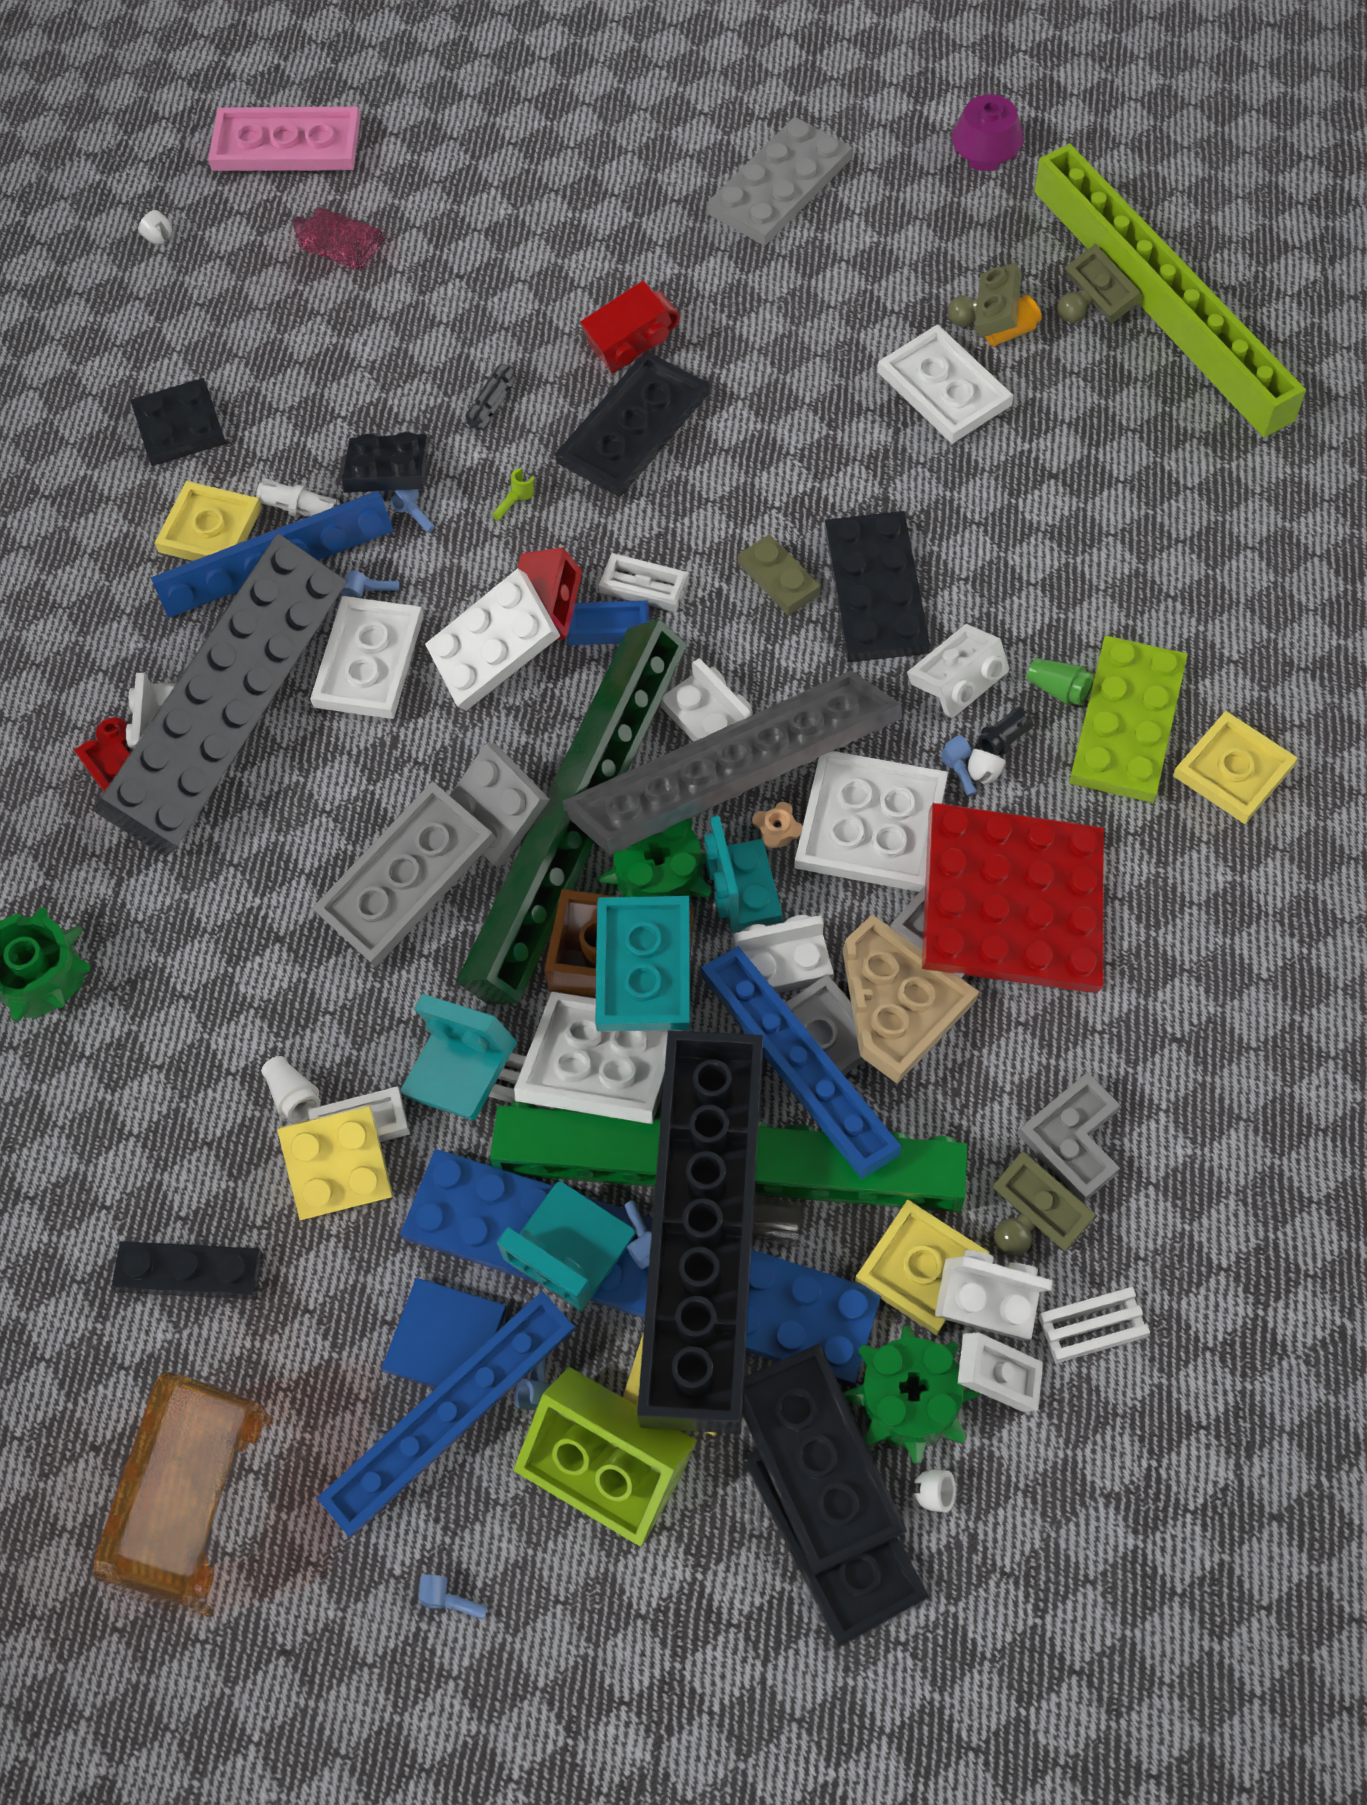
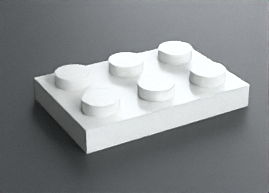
(945, 383)
(492, 639)
(367, 657)

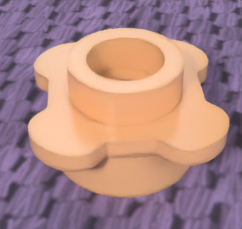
(773, 836)

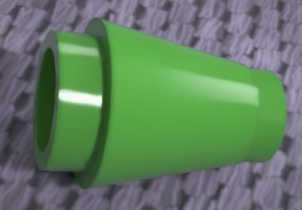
(1061, 680)

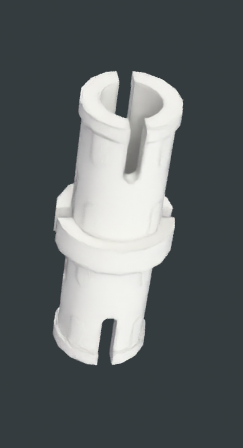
(293, 499)

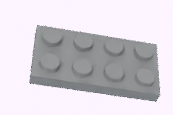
(779, 181)
(404, 873)

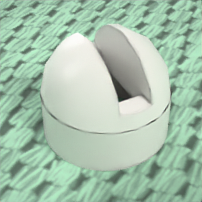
(155, 227)
(985, 766)
(936, 1490)

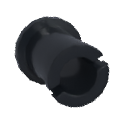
(998, 737)

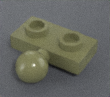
(1099, 284)
(996, 302)
(1041, 1204)

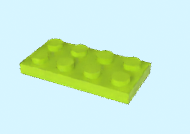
(1128, 719)

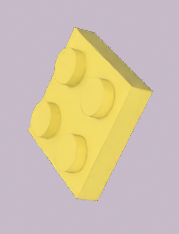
(206, 521)
(1235, 767)
(335, 1162)
(910, 1264)

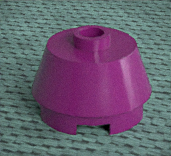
(988, 132)

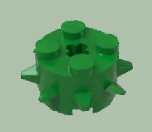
(661, 865)
(38, 964)
(891, 1414)

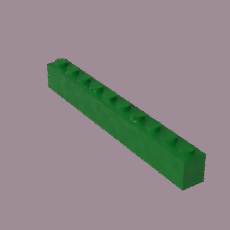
(789, 1160)

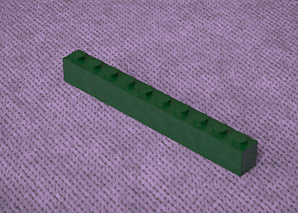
(555, 846)

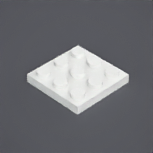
(869, 820)
(592, 1069)

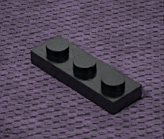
(187, 1270)

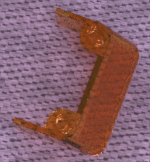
(173, 1491)

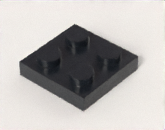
(177, 421)
(385, 462)

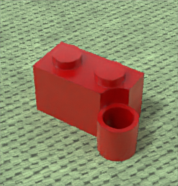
(630, 325)

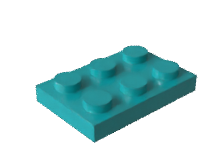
(643, 964)

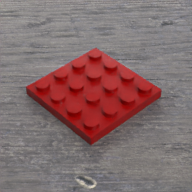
(1014, 898)

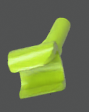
(519, 491)

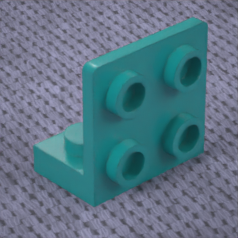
(741, 880)
(459, 1058)
(567, 1245)

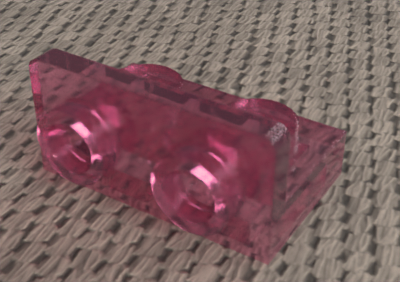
(337, 238)

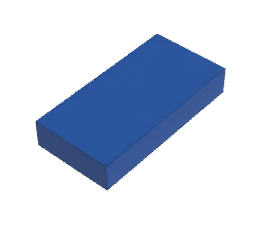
(605, 621)

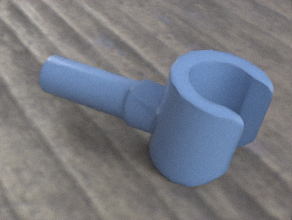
(405, 501)
(358, 583)
(953, 755)
(639, 1248)
(529, 1392)
(433, 1595)

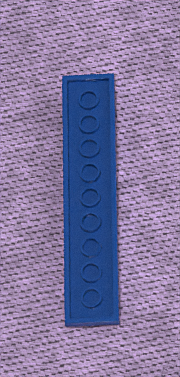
(791, 1307)

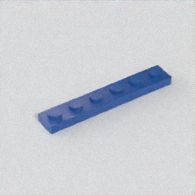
(227, 569)
(801, 1063)
(445, 1414)

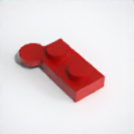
(107, 754)

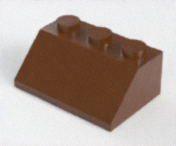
(573, 944)

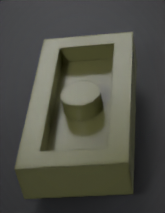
(779, 574)

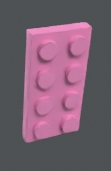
(284, 138)

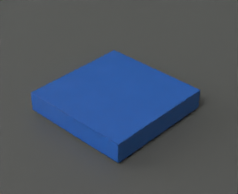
(439, 1332)

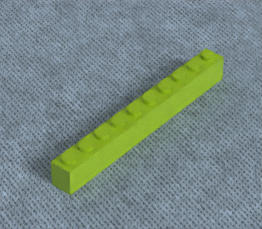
(1171, 292)

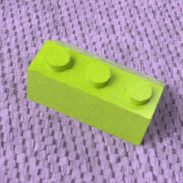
(598, 1458)

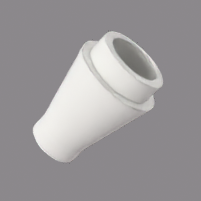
(290, 1090)

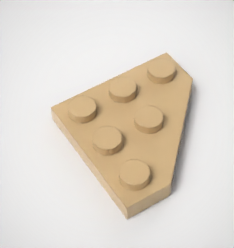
(895, 1002)

